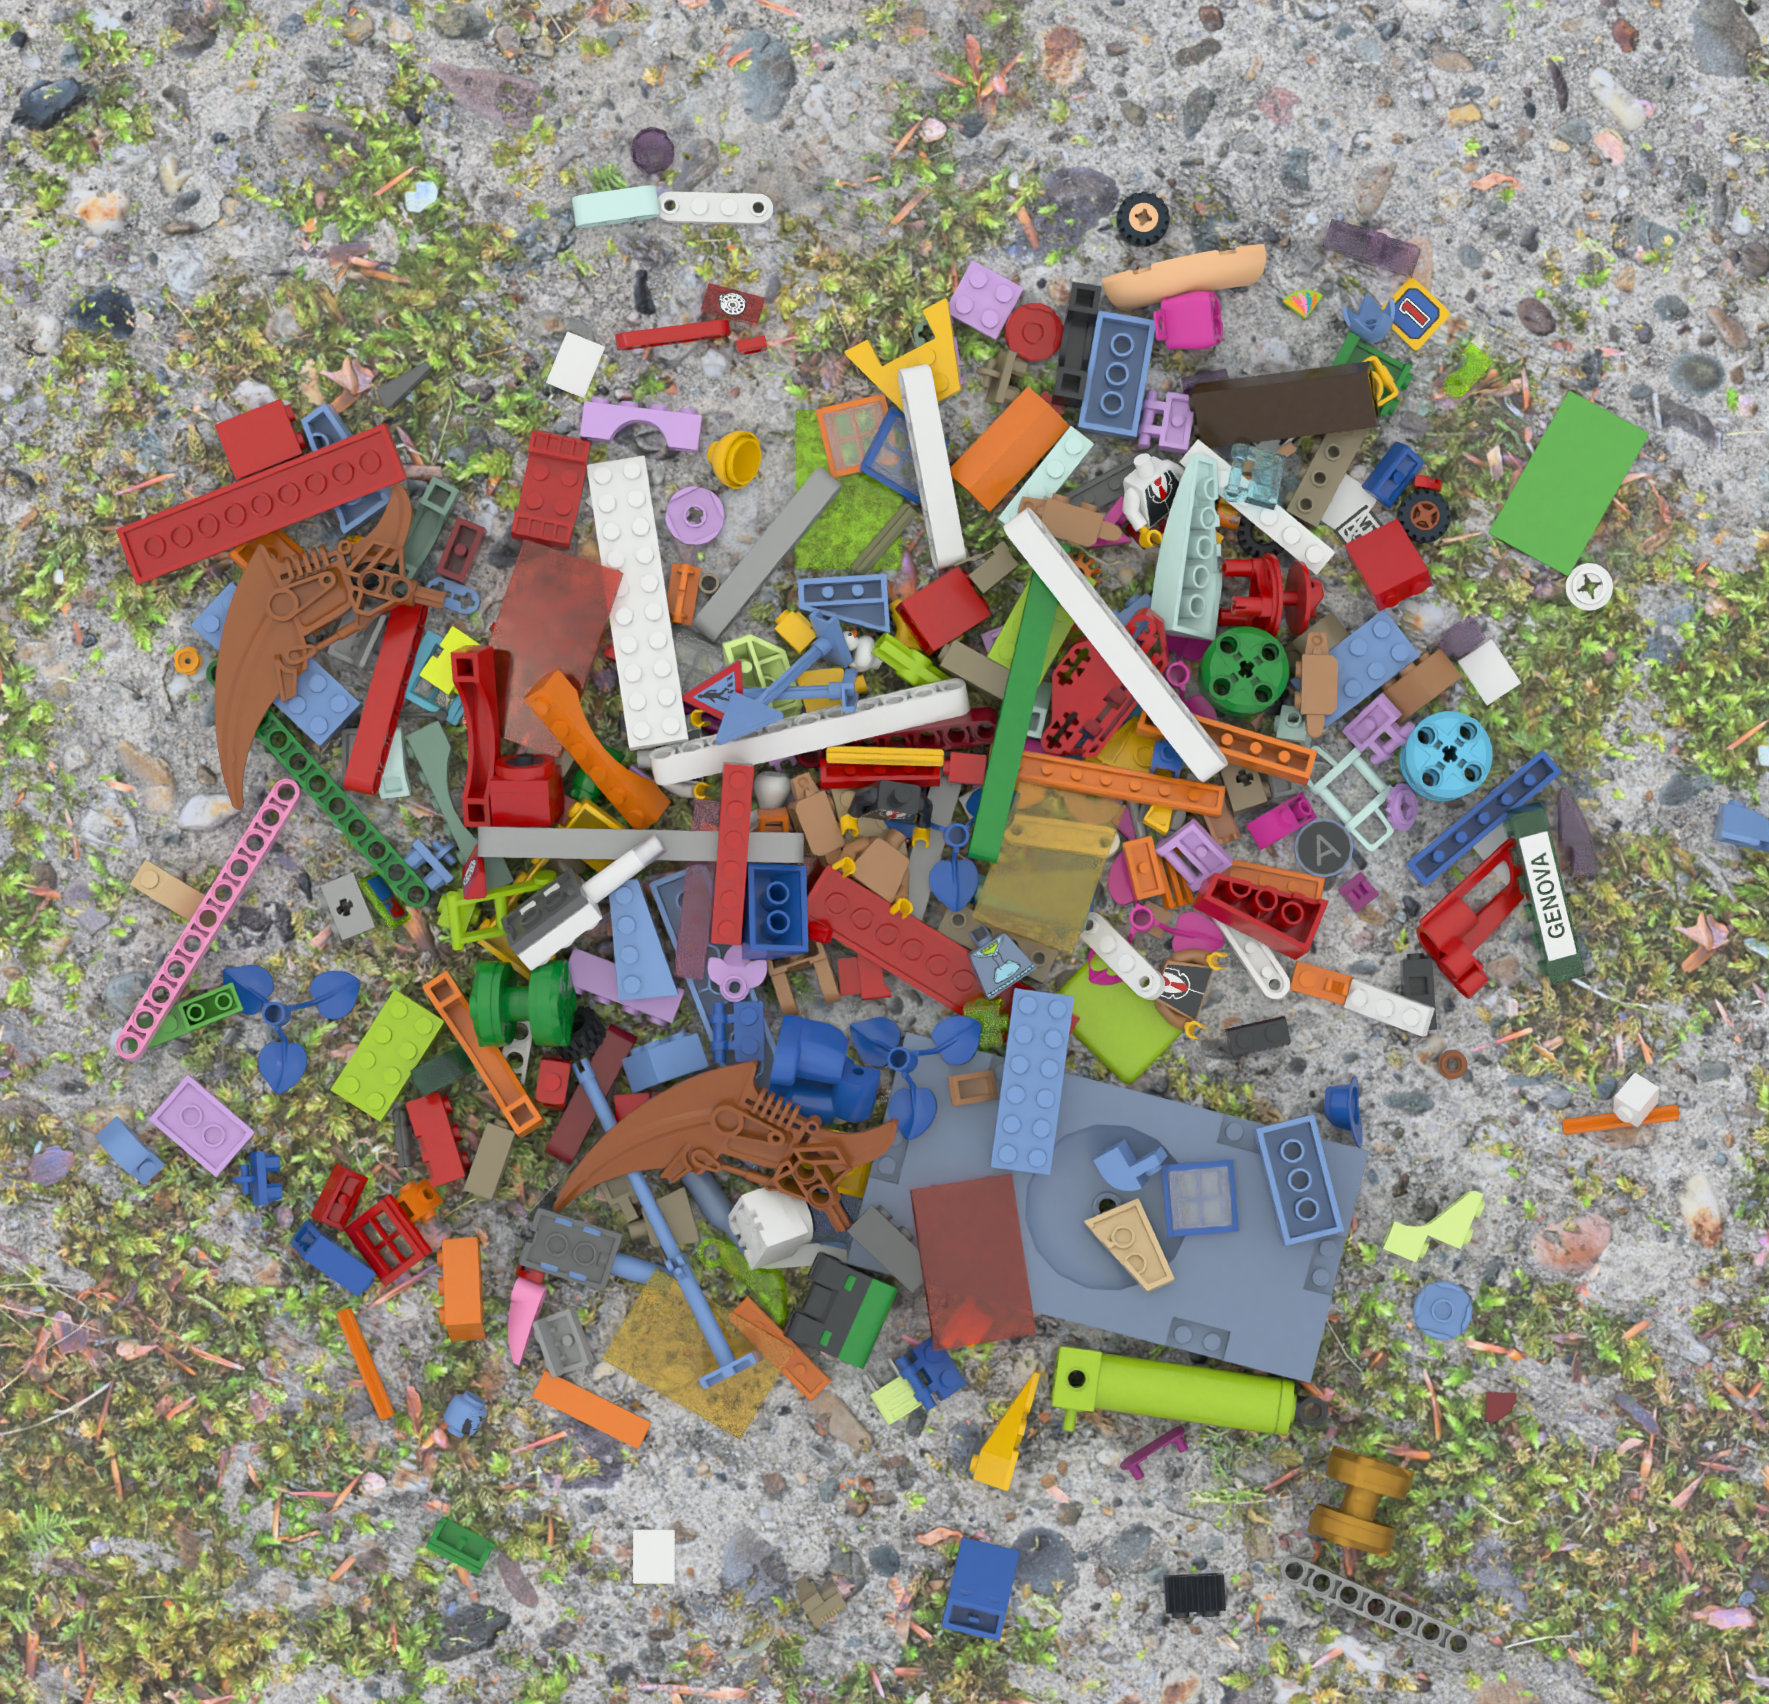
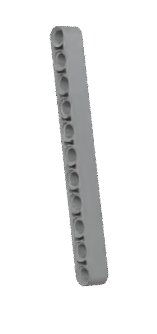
(613, 843)

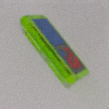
(384, 900)

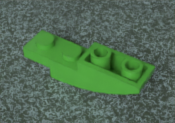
(193, 1015)

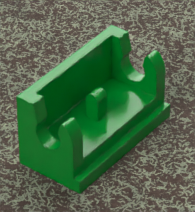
(460, 1545)

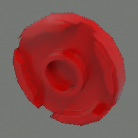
(1033, 332)

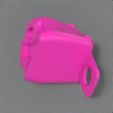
(1190, 321)

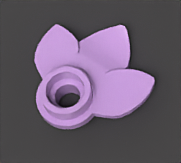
(738, 970)

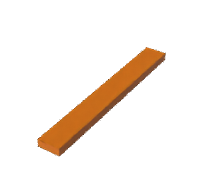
(1121, 783)

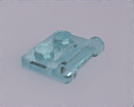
(1263, 480)

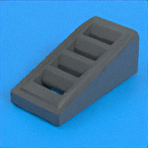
(399, 388)

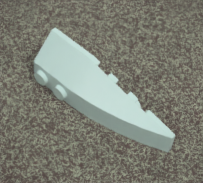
(1187, 569)

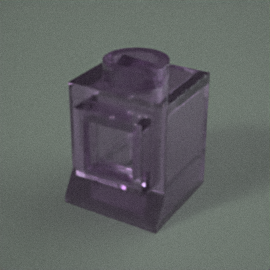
(1461, 638)

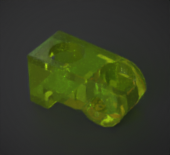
(1460, 381)

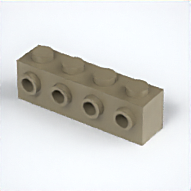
(1322, 476)
(959, 924)

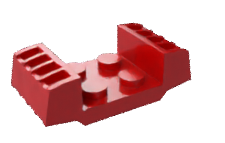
(551, 489)

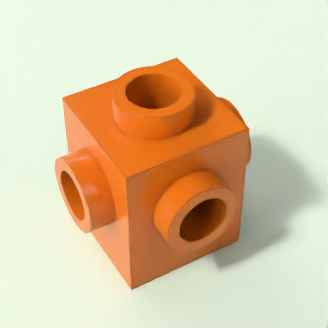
(419, 1200)

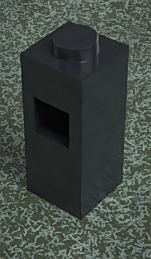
(1418, 981)

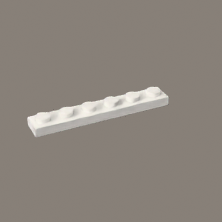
(1275, 523)

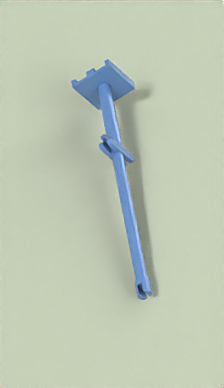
(677, 1261)

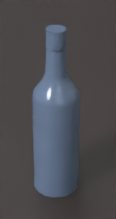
(712, 1202)

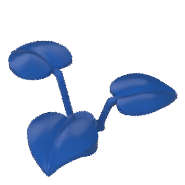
(954, 880)
(878, 1045)
(282, 1062)

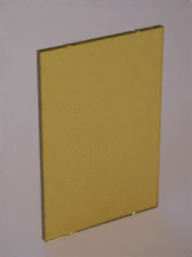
(1048, 864)
(669, 1353)

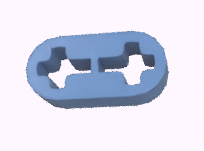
(456, 589)

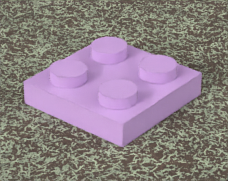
(984, 300)

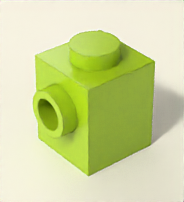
(469, 913)

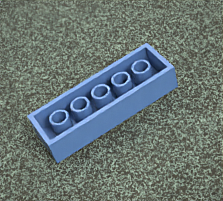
(321, 701)
(1032, 1081)

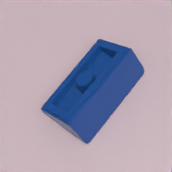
(1393, 474)

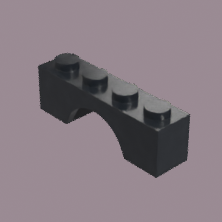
(1076, 345)

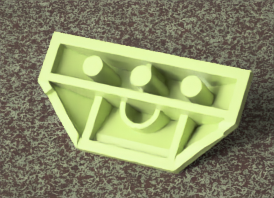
(761, 667)

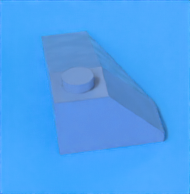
(1741, 827)

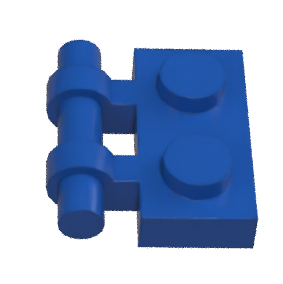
(748, 1031)
(938, 1370)

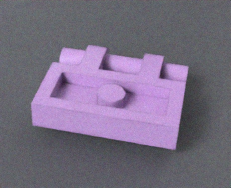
(1176, 422)
(1373, 722)

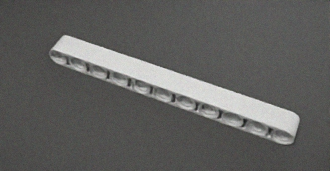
(1115, 644)
(813, 731)

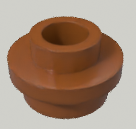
(1461, 1064)

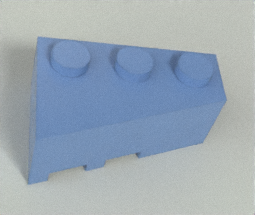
(853, 599)

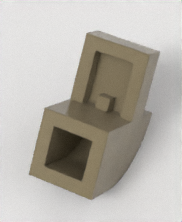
(1330, 625)

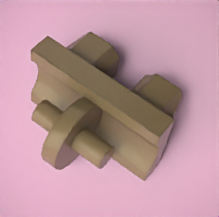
(998, 374)

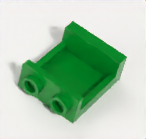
(1357, 351)

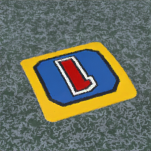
(1416, 313)

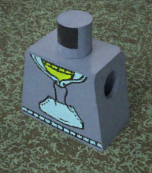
(997, 961)

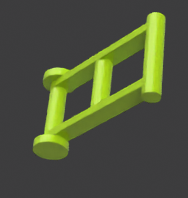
(499, 894)

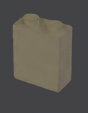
(975, 669)
(491, 1159)

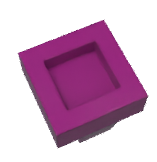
(1358, 892)

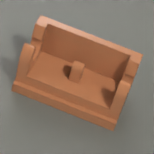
(1224, 828)

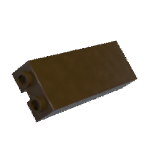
(1285, 405)

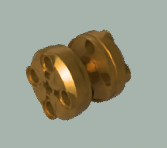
(1354, 1521)

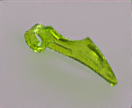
(765, 1283)

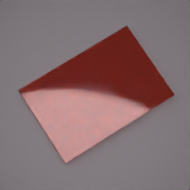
(972, 1262)

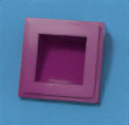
(1125, 826)

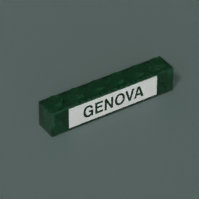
(1544, 893)

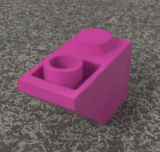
(1281, 821)

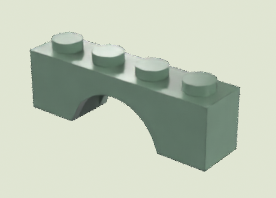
(426, 528)

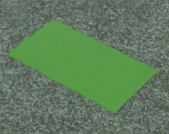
(1568, 483)

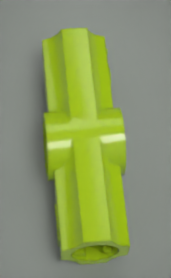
(907, 662)

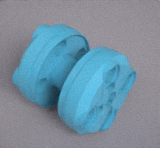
(1448, 777)

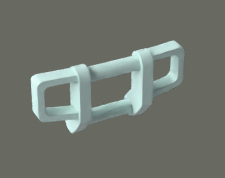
(1339, 809)

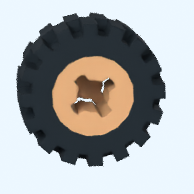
(1139, 229)

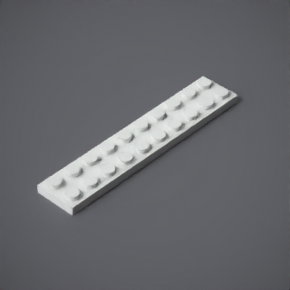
(640, 609)

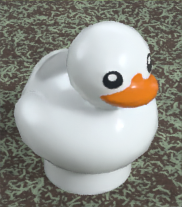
(861, 651)

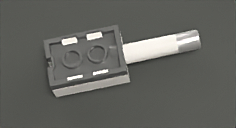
(570, 905)

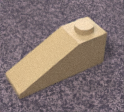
(170, 892)

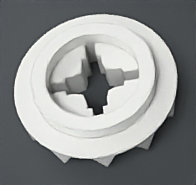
(1594, 574)

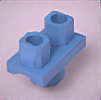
(421, 854)

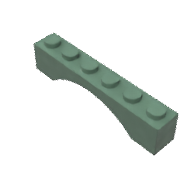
(434, 754)

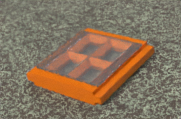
(849, 431)

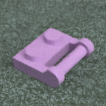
(1199, 849)

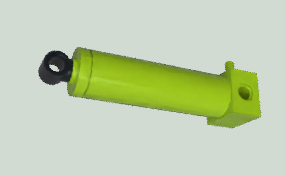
(1177, 1392)

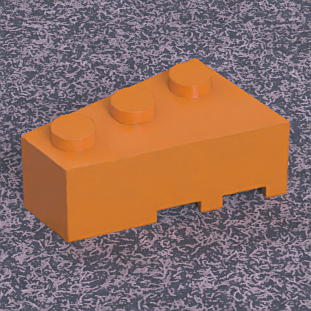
(461, 1289)

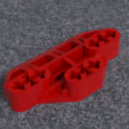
(1087, 688)

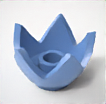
(1371, 321)

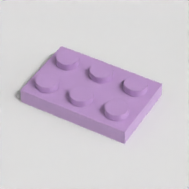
(202, 1125)

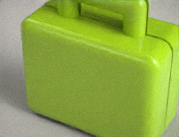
(1117, 1023)

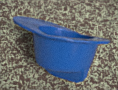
(1343, 1110)

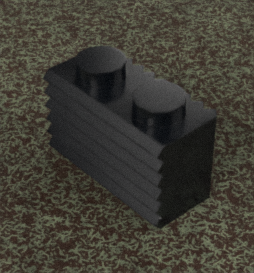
(1258, 1036)
(1194, 1594)

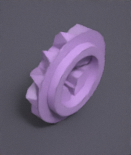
(1404, 817)

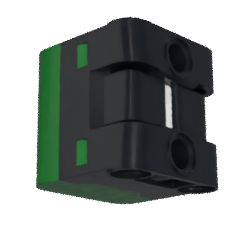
(841, 1310)

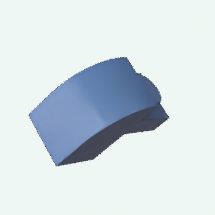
(129, 1150)
(1122, 1168)

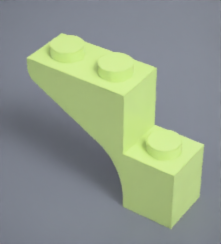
(1449, 1226)

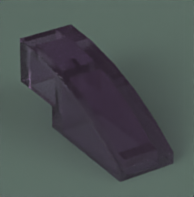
(1372, 248)
(1575, 834)

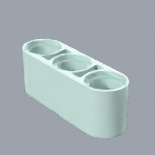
(616, 206)

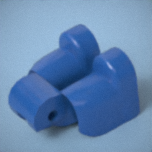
(817, 1074)

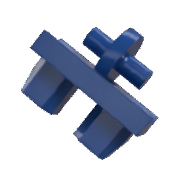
(259, 1165)

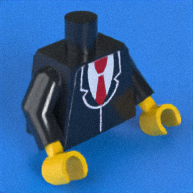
(891, 803)

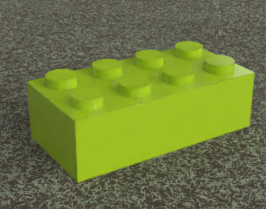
(1004, 645)
(387, 1054)

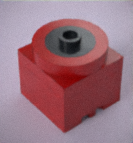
(526, 791)

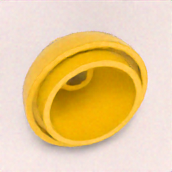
(735, 458)

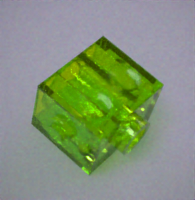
(992, 1020)

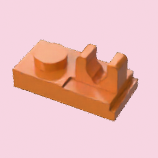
(1143, 868)
(1320, 983)

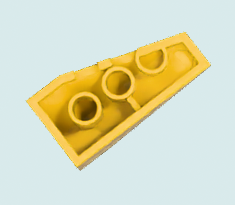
(1000, 1451)

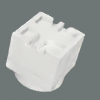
(770, 1226)

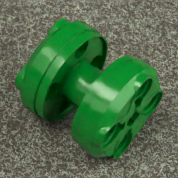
(1246, 653)
(500, 1004)

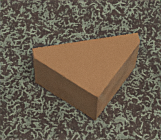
(972, 1087)

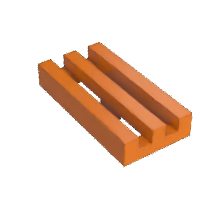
(1182, 893)

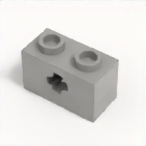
(360, 917)

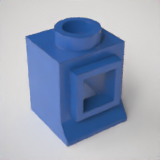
(1165, 757)

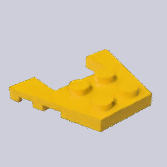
(936, 353)
(1135, 753)

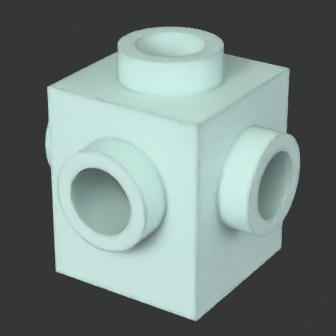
(1291, 727)

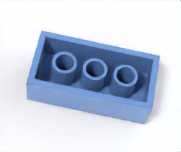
(1116, 375)
(1367, 662)
(1298, 1180)

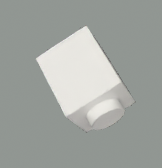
(1635, 1100)

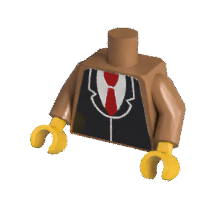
(1186, 984)

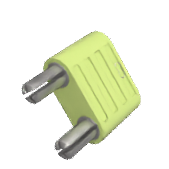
(893, 1398)

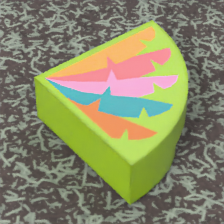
(1302, 302)

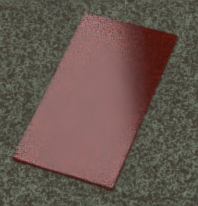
(547, 623)

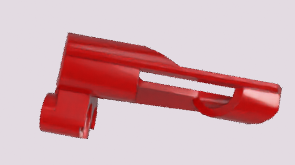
(1454, 932)

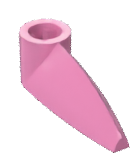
(524, 1309)

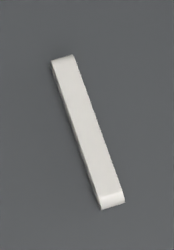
(931, 466)

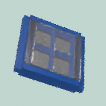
(890, 457)
(1200, 1198)

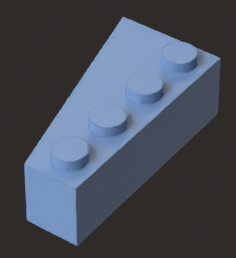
(323, 429)
(638, 950)

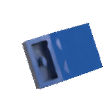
(980, 1589)

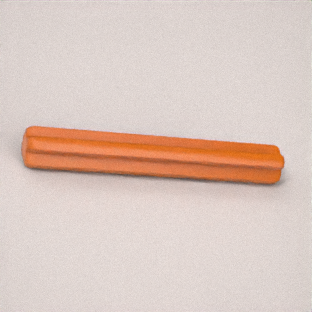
(1611, 1121)
(365, 1364)

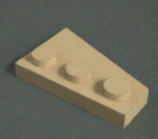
(1133, 1243)

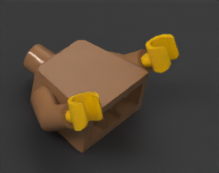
(880, 868)

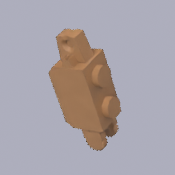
(1070, 522)
(1317, 684)
(814, 816)

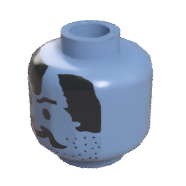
(465, 1414)

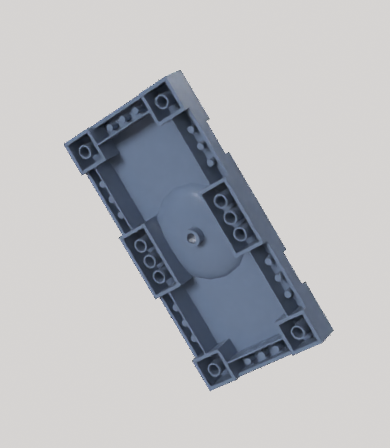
(1232, 1291)

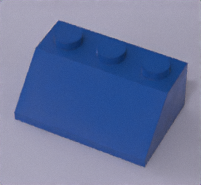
(775, 911)

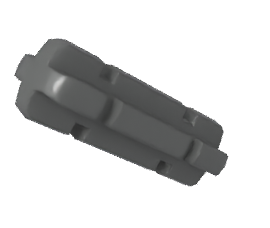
(403, 1138)

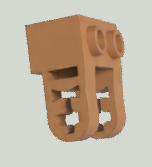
(816, 957)

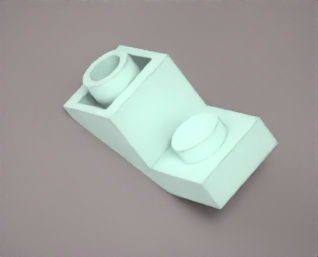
(395, 777)

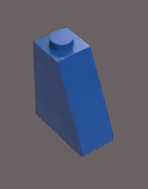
(332, 1258)

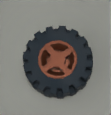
(1433, 511)

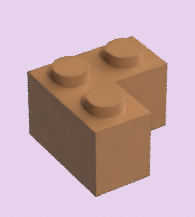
(1420, 683)

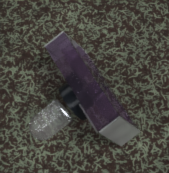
(1202, 375)

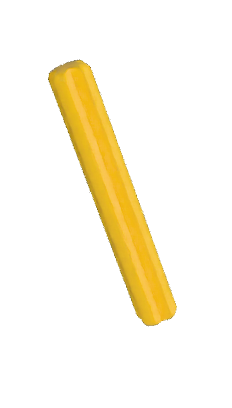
(885, 755)

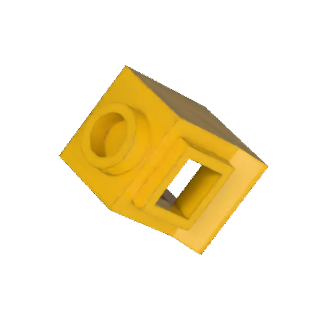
(795, 630)

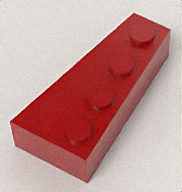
(1263, 913)

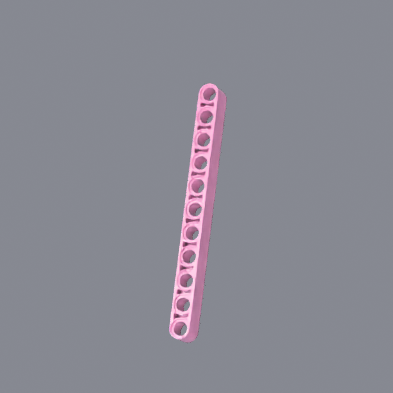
(208, 934)

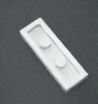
(1389, 1007)

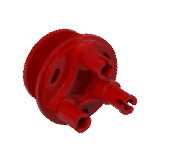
(1266, 595)

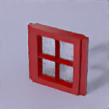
(388, 1240)

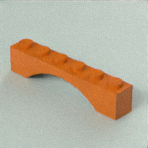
(560, 710)
(488, 1061)

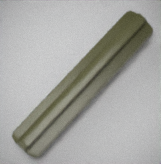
(883, 539)

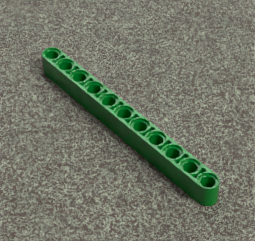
(1013, 721)
(328, 795)

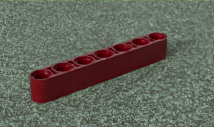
(942, 738)

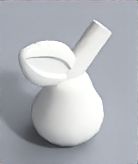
(771, 792)

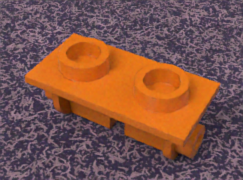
(683, 593)

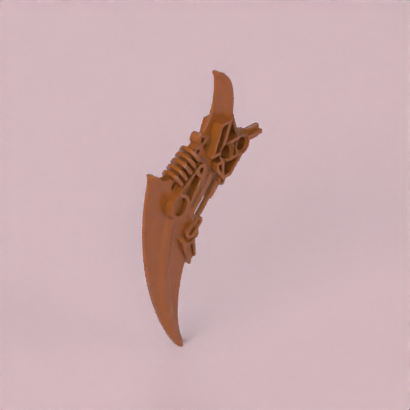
(271, 617)
(730, 1115)

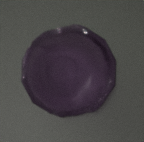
(652, 151)

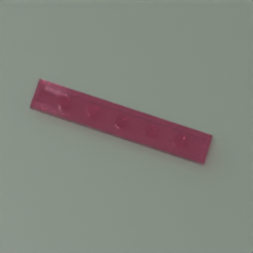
(697, 900)

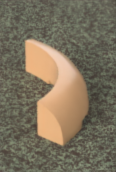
(1185, 274)

